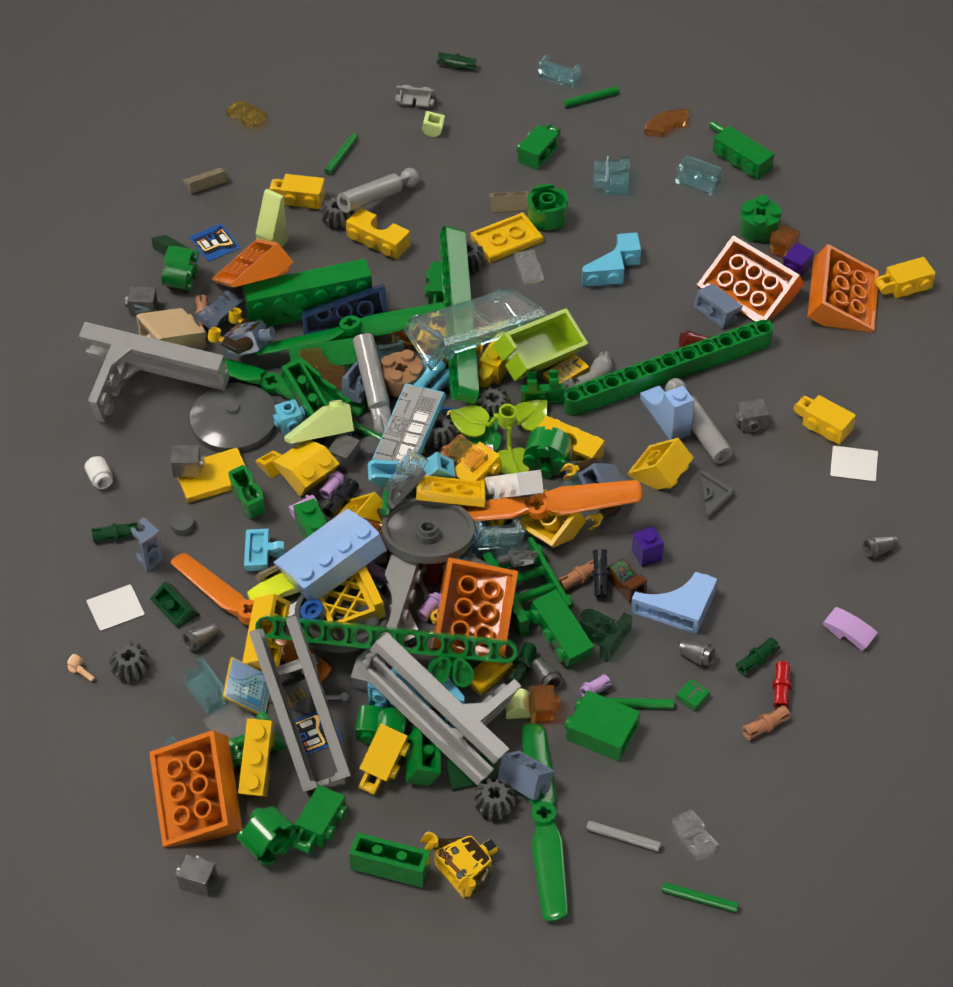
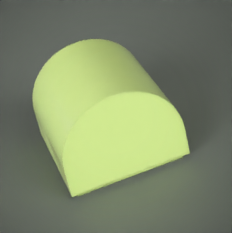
(433, 124)
(519, 705)

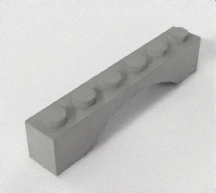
(401, 581)

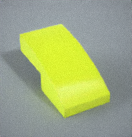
(275, 585)

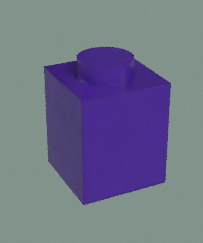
(799, 259)
(647, 546)

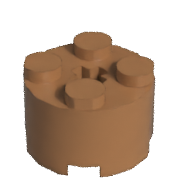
(400, 369)

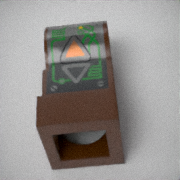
(626, 579)

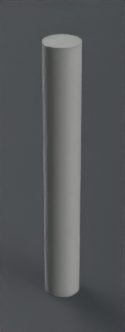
(623, 836)

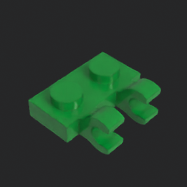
(551, 392)

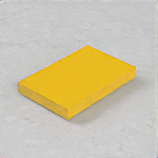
(507, 237)
(213, 476)
(451, 491)

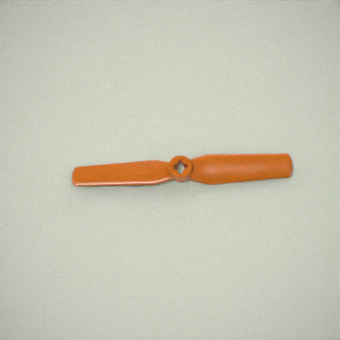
(560, 501)
(235, 603)

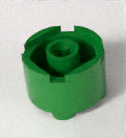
(547, 207)
(759, 219)
(180, 267)
(547, 451)
(267, 834)

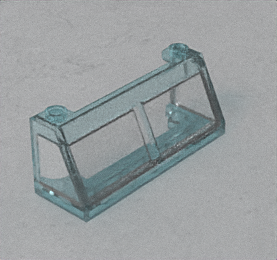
(469, 324)

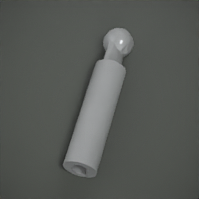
(376, 190)
(372, 380)
(705, 429)

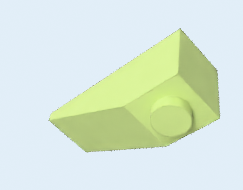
(272, 219)
(327, 421)

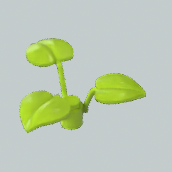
(473, 419)

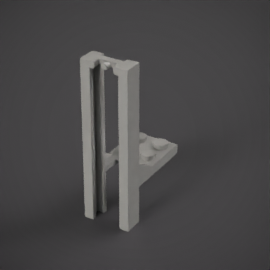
(143, 353)
(274, 678)
(467, 718)

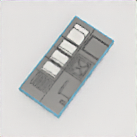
(410, 422)

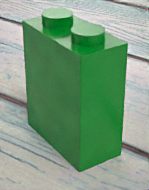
(602, 725)

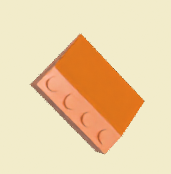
(257, 262)
(753, 280)
(842, 291)
(475, 602)
(195, 790)

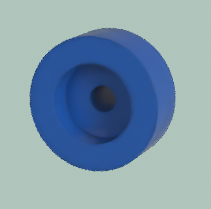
(313, 610)

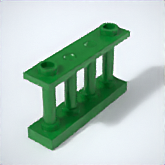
(520, 617)

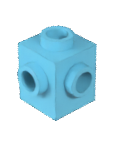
(288, 416)

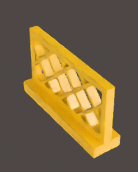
(370, 596)

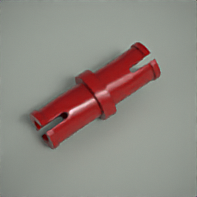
(782, 684)

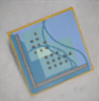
(246, 687)

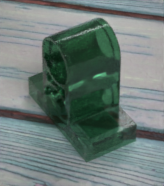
(605, 630)

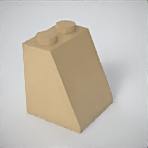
(173, 327)

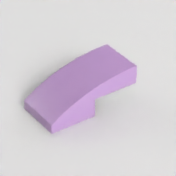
(854, 629)

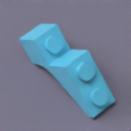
(610, 267)
(438, 465)

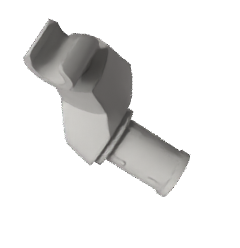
(601, 366)

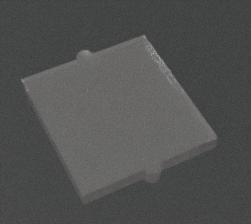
(229, 720)

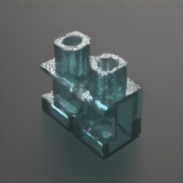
(612, 175)

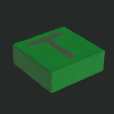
(693, 695)

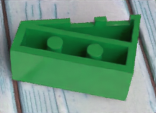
(310, 387)

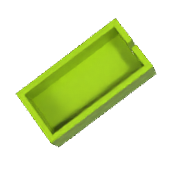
(540, 344)

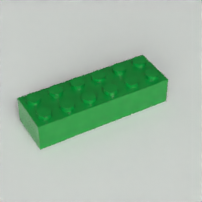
(286, 296)

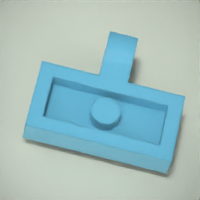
(259, 549)

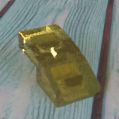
(247, 113)
(466, 453)

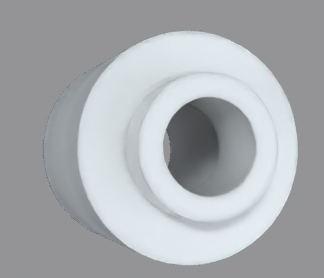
(99, 472)

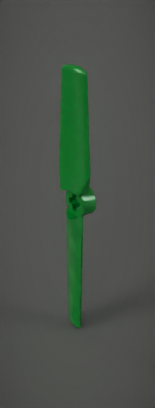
(351, 326)
(259, 376)
(547, 841)

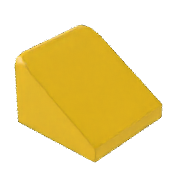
(266, 463)

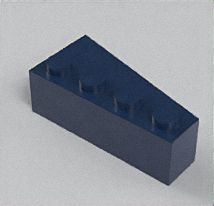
(359, 304)

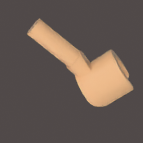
(74, 666)

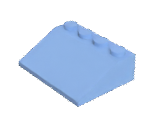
(331, 555)

